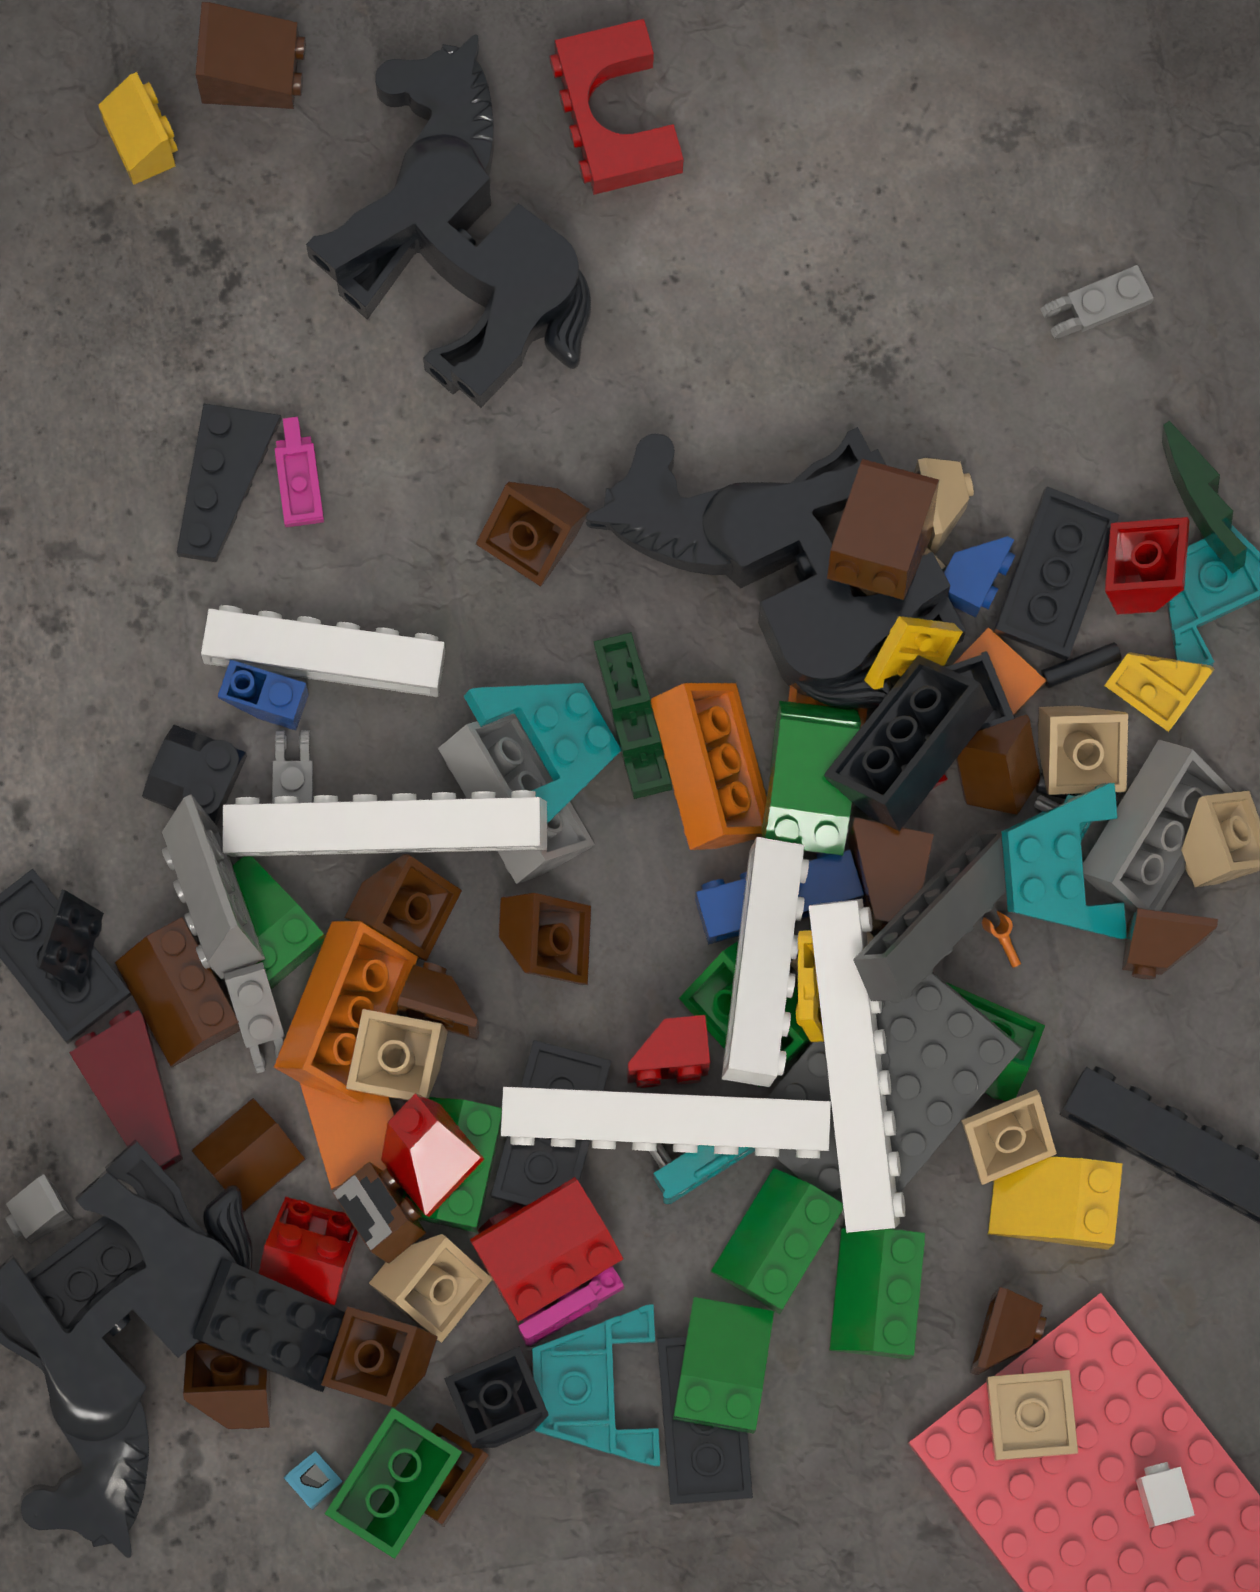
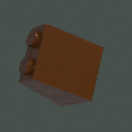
(248, 58)
(883, 529)
(888, 866)

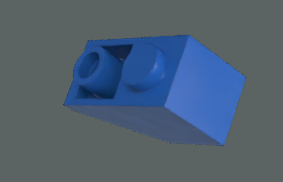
(974, 572)
(264, 694)

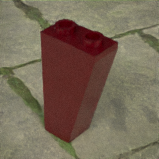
(129, 1085)

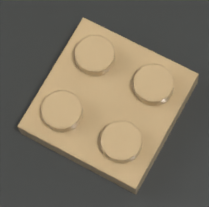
(1032, 1415)

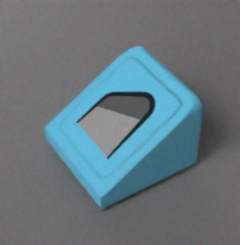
(313, 1480)

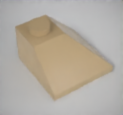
(951, 499)
(1082, 748)
(1222, 839)
(396, 1055)
(1009, 1137)
(432, 1284)

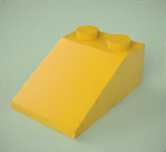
(1059, 1202)

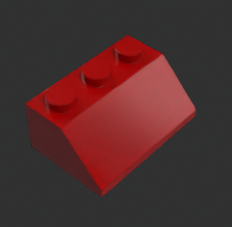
(546, 1249)

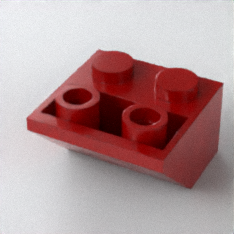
(672, 1051)
(309, 1249)

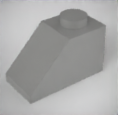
(37, 1210)

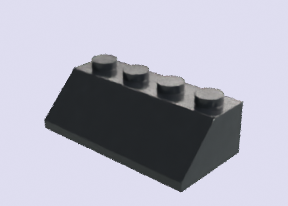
(910, 741)

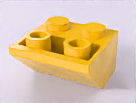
(138, 129)

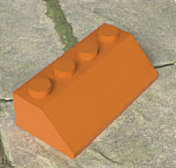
(711, 763)
(351, 974)

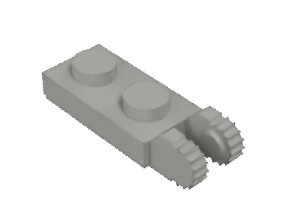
(1100, 302)
(293, 777)
(255, 1010)

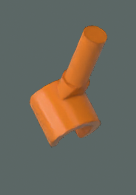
(1002, 933)

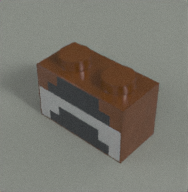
(380, 1212)

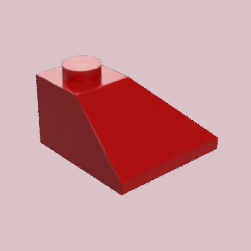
(1146, 563)
(428, 1152)

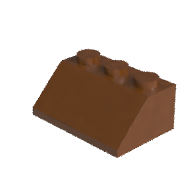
(177, 993)

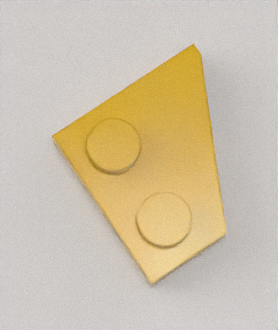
(908, 640)
(1158, 685)
(808, 1006)

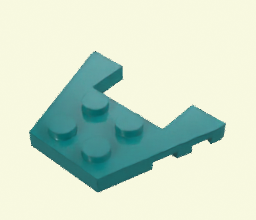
(1208, 595)
(561, 727)
(1047, 867)
(578, 1387)

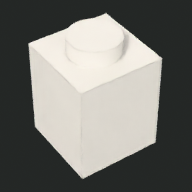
(1164, 1495)

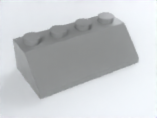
(504, 761)
(1140, 851)
(210, 890)

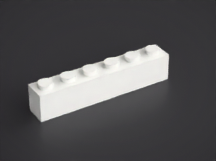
(324, 651)
(764, 961)

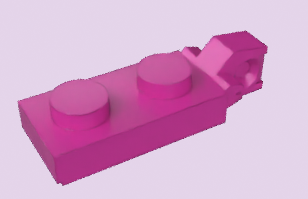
(298, 477)
(570, 1307)

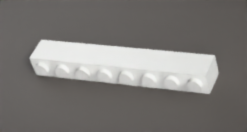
(385, 826)
(855, 1069)
(665, 1119)

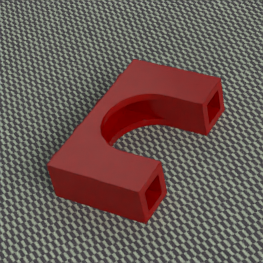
(611, 157)

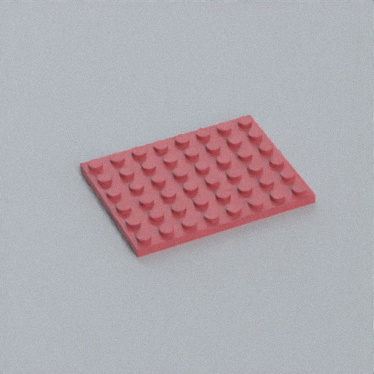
(1081, 1515)

